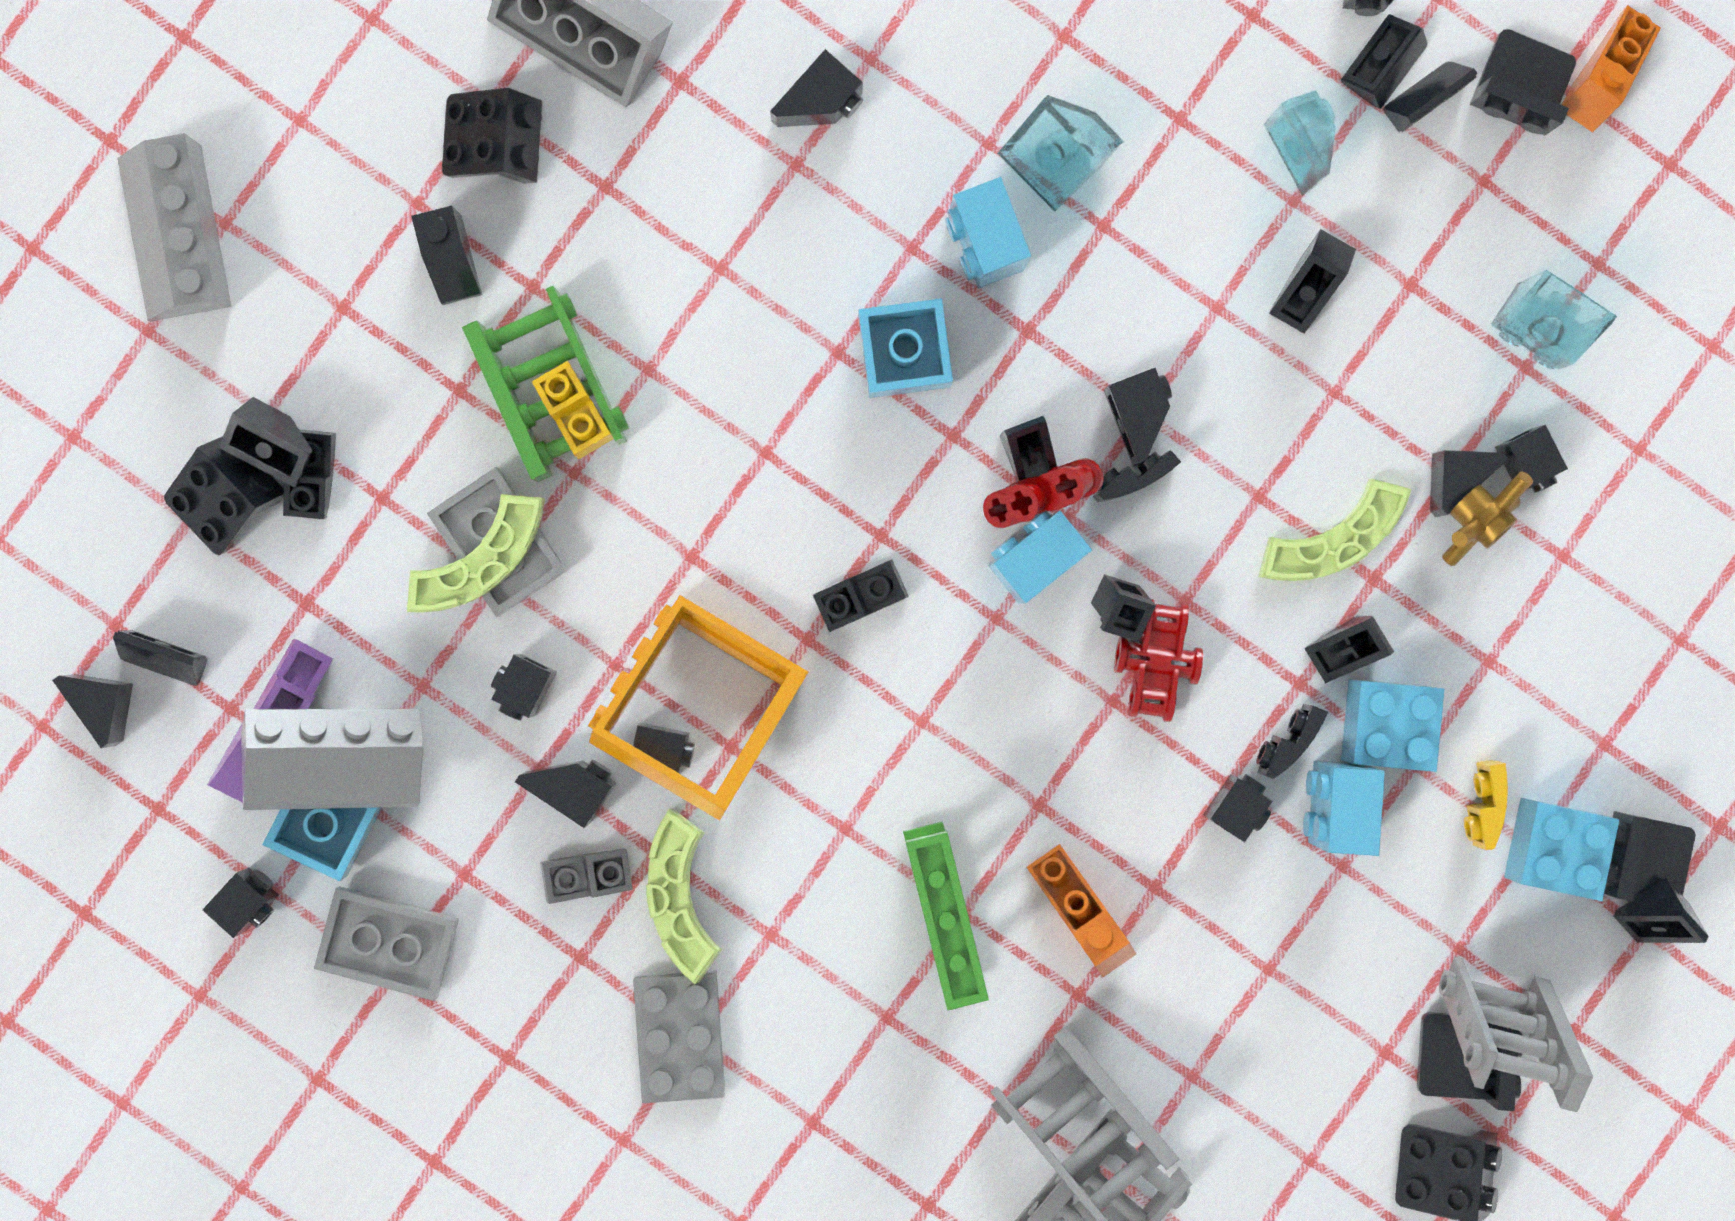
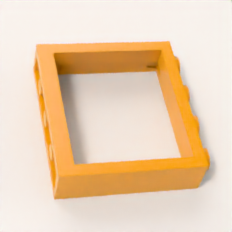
(730, 641)

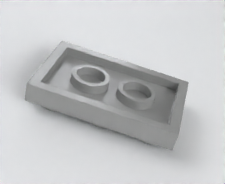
(466, 521)
(386, 943)
(679, 1038)

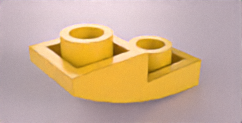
(572, 410)
(1487, 818)

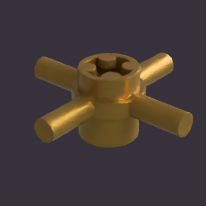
(1485, 517)

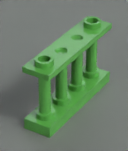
(504, 380)
(945, 915)

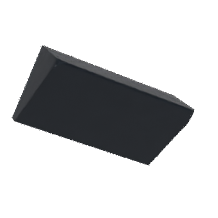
(1385, 60)
(1428, 94)
(160, 656)

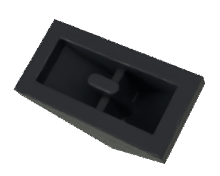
(1029, 448)
(1457, 474)
(1349, 648)
(99, 705)
(1661, 917)

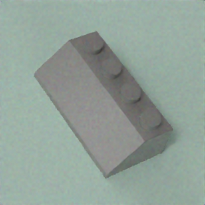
(596, 40)
(173, 227)
(331, 758)

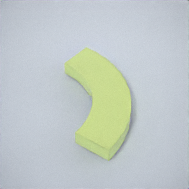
(1343, 544)
(486, 565)
(671, 899)

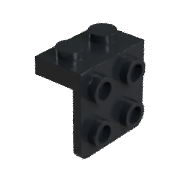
(1525, 83)
(492, 135)
(220, 495)
(1646, 854)
(1445, 1074)
(1448, 1173)

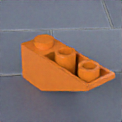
(1611, 69)
(1081, 910)

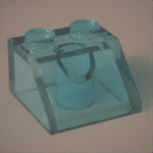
(1551, 320)

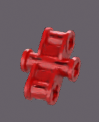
(1048, 492)
(1155, 675)

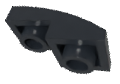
(1126, 481)
(313, 492)
(860, 595)
(1280, 753)

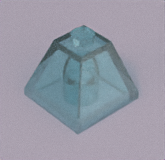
(1304, 138)
(1059, 149)

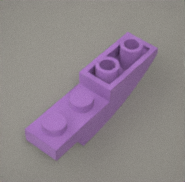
(288, 688)

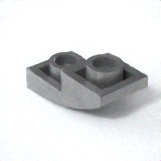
(586, 875)

